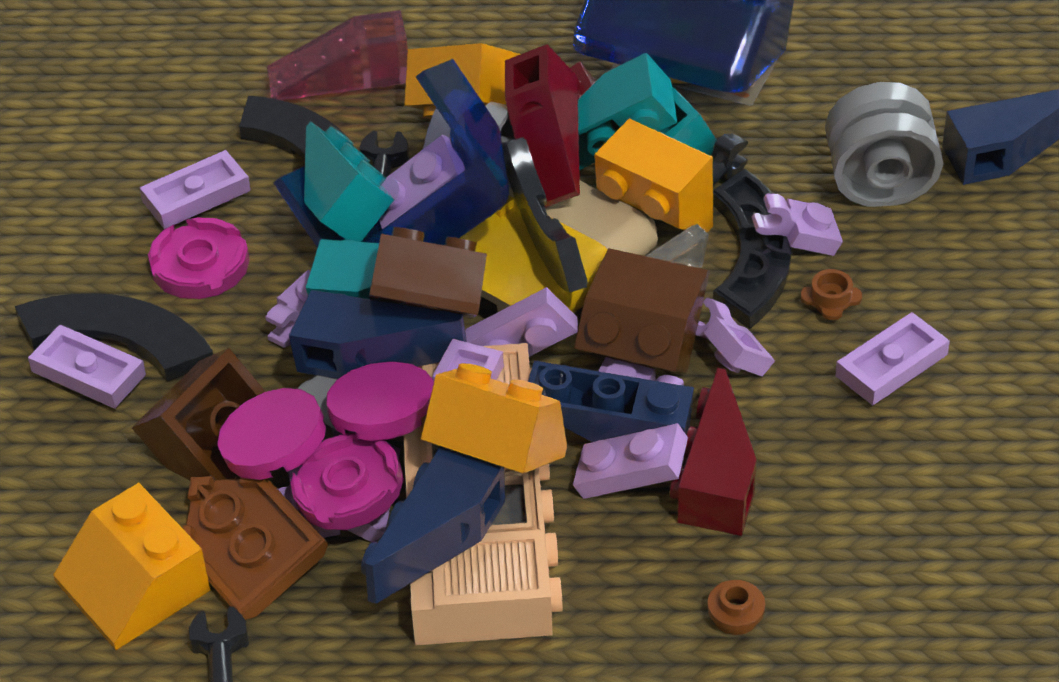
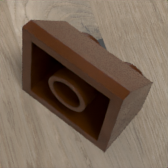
(428, 273)
(643, 310)
(188, 418)

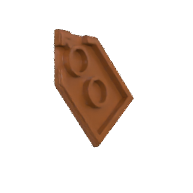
(250, 540)

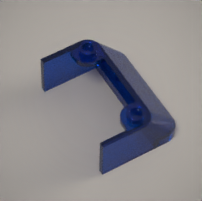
(693, 41)
(460, 202)

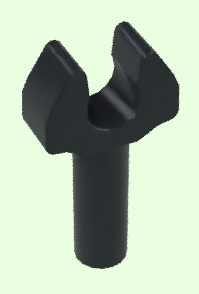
(385, 158)
(726, 158)
(219, 645)

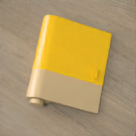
(592, 218)

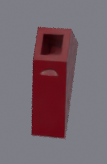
(544, 111)
(720, 466)

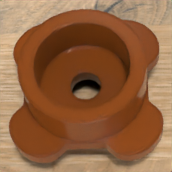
(831, 293)

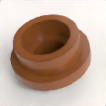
(736, 618)

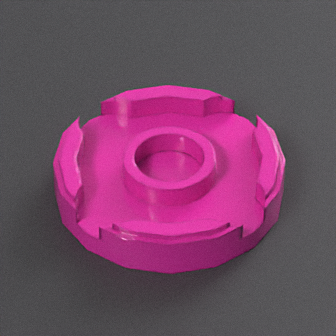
(199, 258)
(380, 400)
(272, 433)
(347, 482)

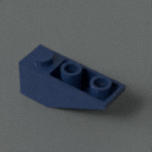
(1000, 135)
(350, 332)
(612, 404)
(441, 517)

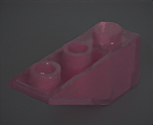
(350, 57)

